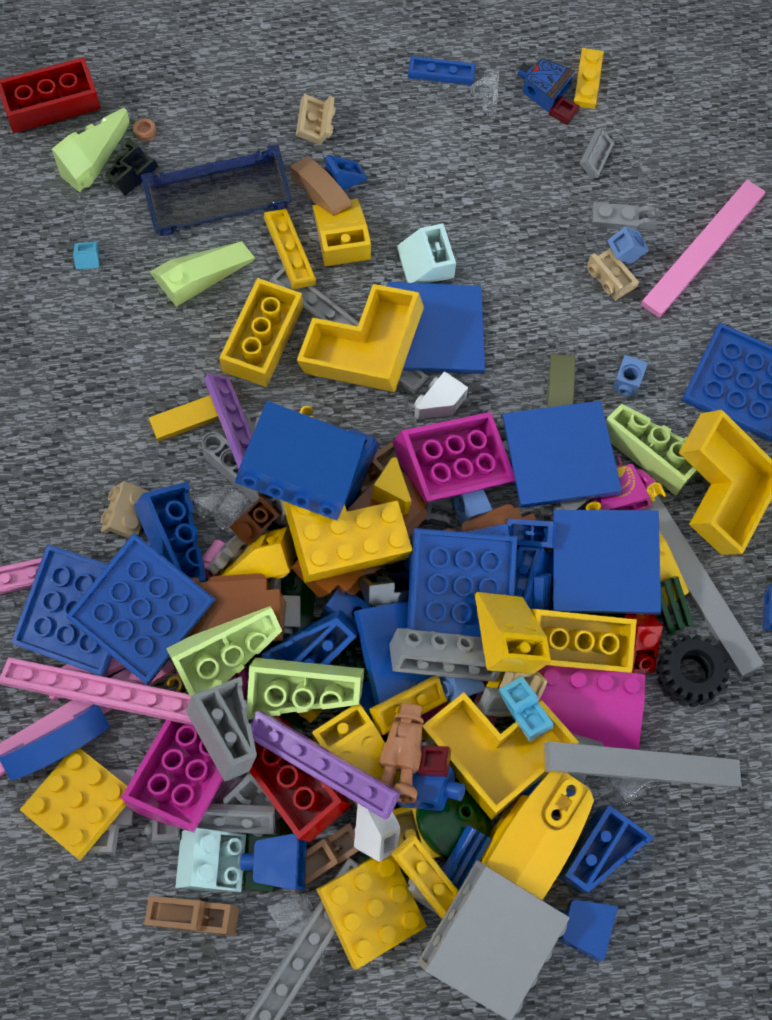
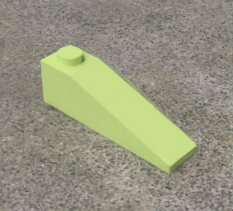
(85, 154)
(196, 272)
(223, 650)

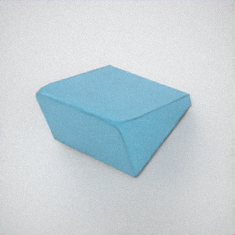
(86, 255)

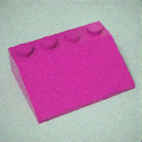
(454, 457)
(597, 703)
(174, 779)

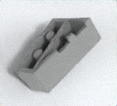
(224, 727)

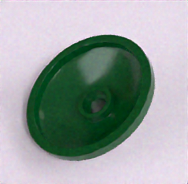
(444, 828)

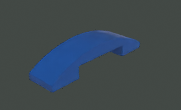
(55, 743)

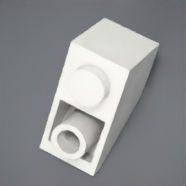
(442, 399)
(376, 835)

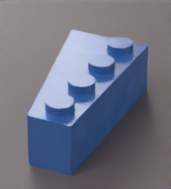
(171, 528)

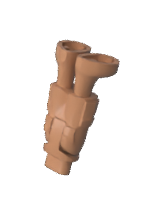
(403, 751)

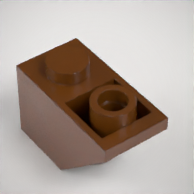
(255, 520)

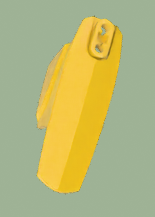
(530, 844)

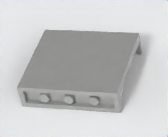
(493, 941)

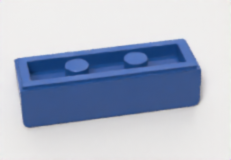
(529, 563)

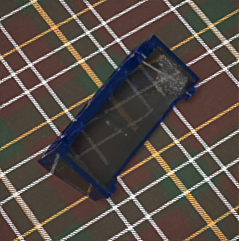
(216, 190)

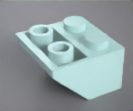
(427, 255)
(210, 861)

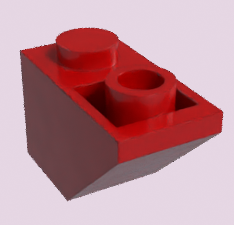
(646, 642)

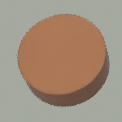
(144, 129)

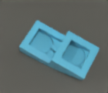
(525, 708)

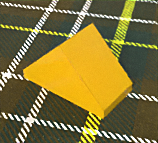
(392, 487)

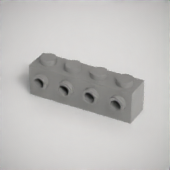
(439, 655)

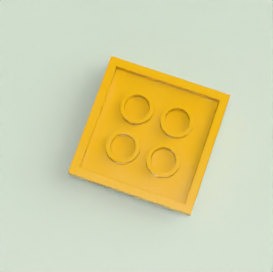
(76, 802)
(371, 909)

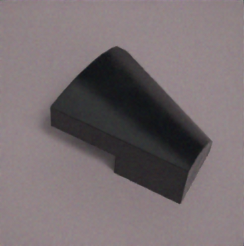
(128, 167)
(386, 586)

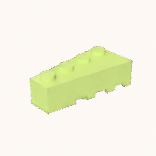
(650, 447)
(300, 686)

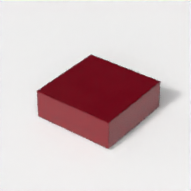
(564, 110)
(435, 761)

